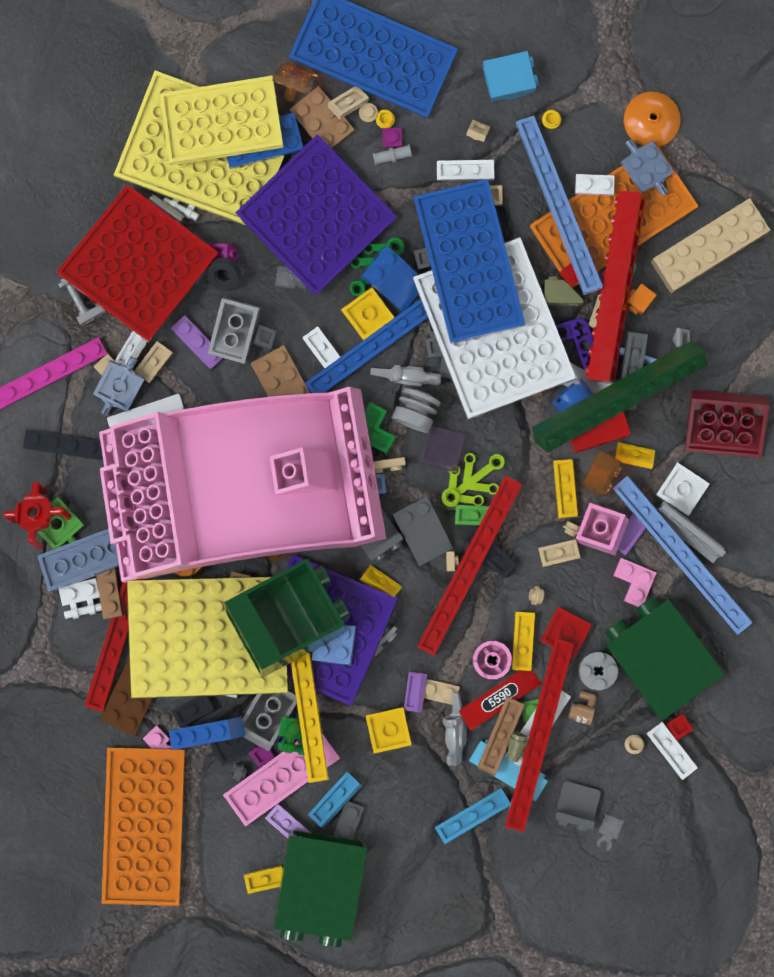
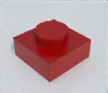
(568, 274)
(679, 726)

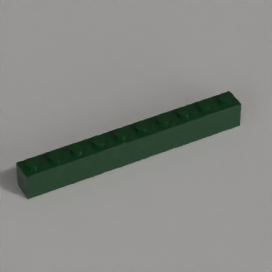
(619, 396)

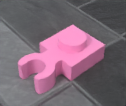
(157, 739)

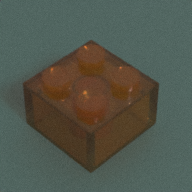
(600, 474)

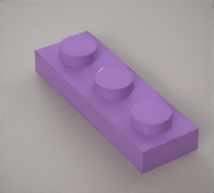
(195, 341)

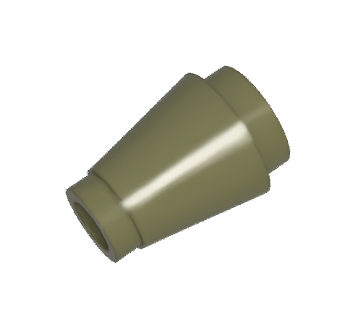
(516, 746)

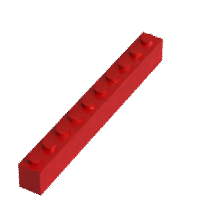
(616, 287)

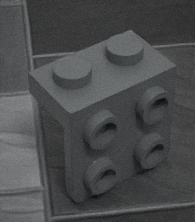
(377, 549)
(577, 806)

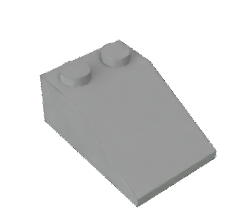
(234, 329)

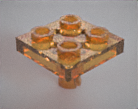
(295, 79)

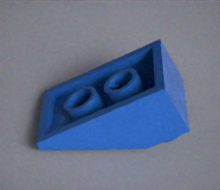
(391, 278)

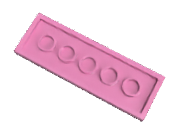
(272, 783)

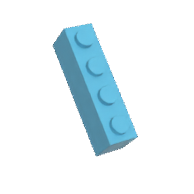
(507, 770)

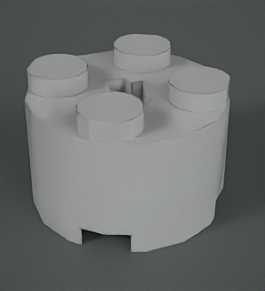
(602, 681)

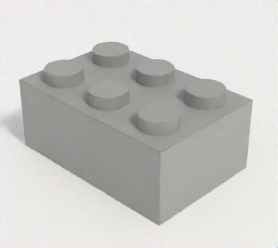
(265, 715)

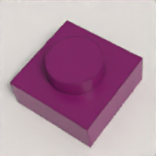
(392, 137)

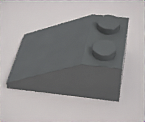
(422, 531)

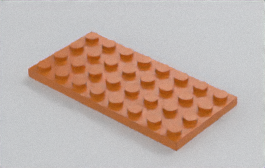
(596, 212)
(143, 826)

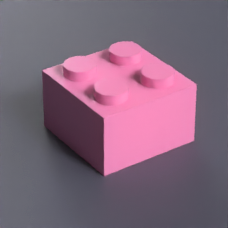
(602, 529)

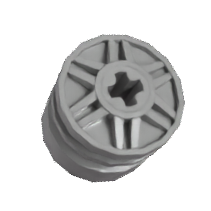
(416, 410)

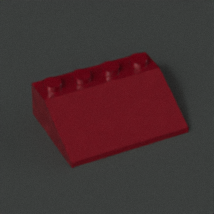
(726, 423)

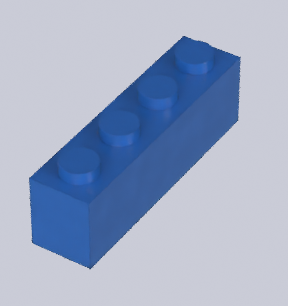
(207, 733)

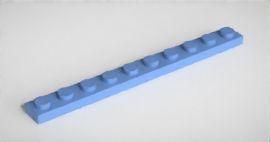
(559, 205)
(682, 555)

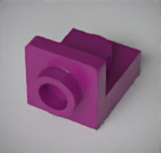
(225, 251)

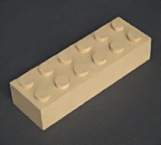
(710, 246)

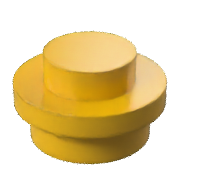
(385, 119)
(551, 119)

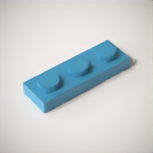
(335, 800)

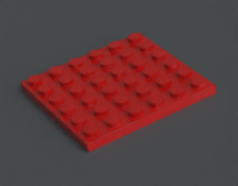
(137, 263)

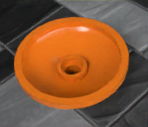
(644, 129)

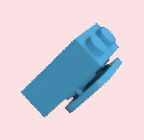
(510, 76)

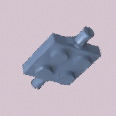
(647, 167)
(118, 385)

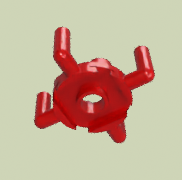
(43, 517)

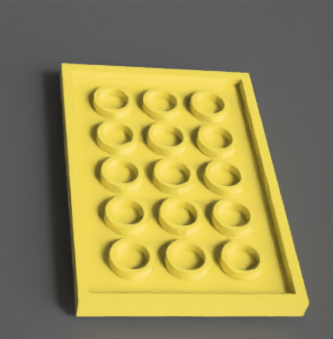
(221, 120)

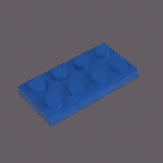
(291, 144)

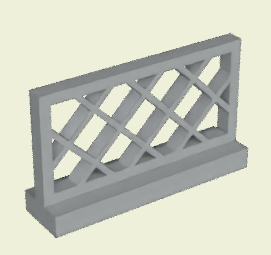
(691, 533)

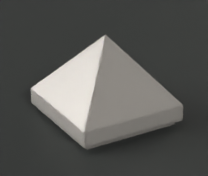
(681, 337)

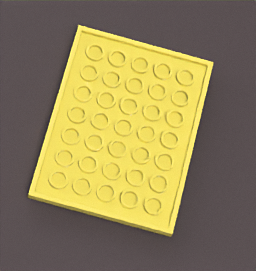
(201, 183)
(187, 643)

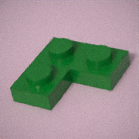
(378, 438)

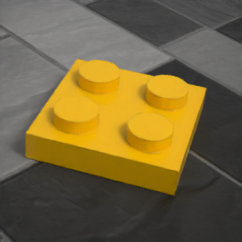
(367, 313)
(388, 730)

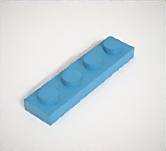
(472, 815)

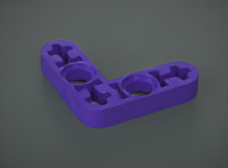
(573, 334)

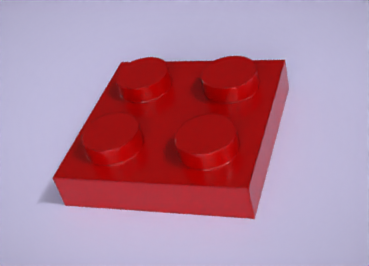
(566, 628)

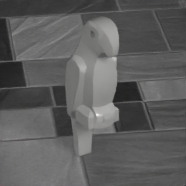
(408, 375)
(455, 732)

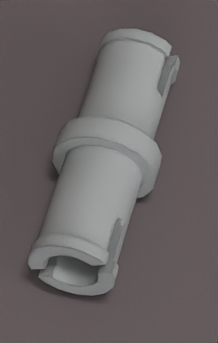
(392, 154)

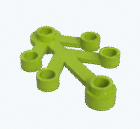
(470, 483)

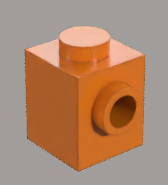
(640, 299)

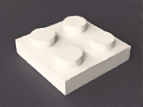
(682, 489)

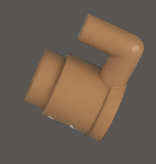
(583, 713)

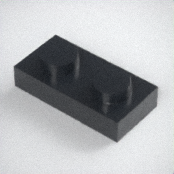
(192, 710)

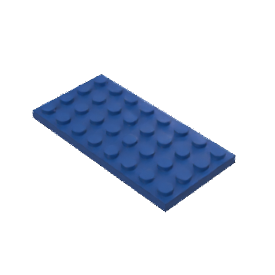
(374, 54)
(469, 261)

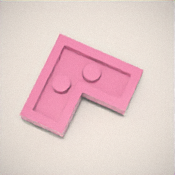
(640, 580)

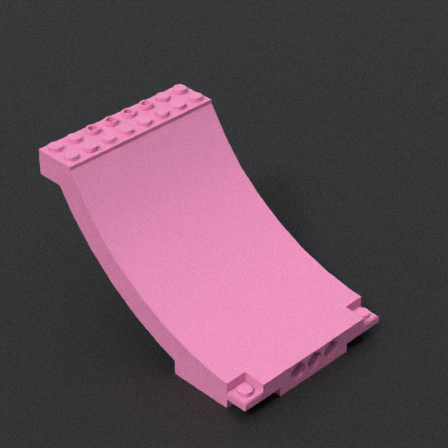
(240, 482)

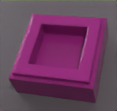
(261, 756)

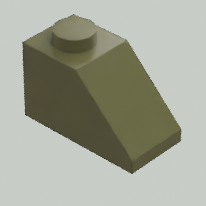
(559, 293)

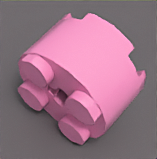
(489, 670)

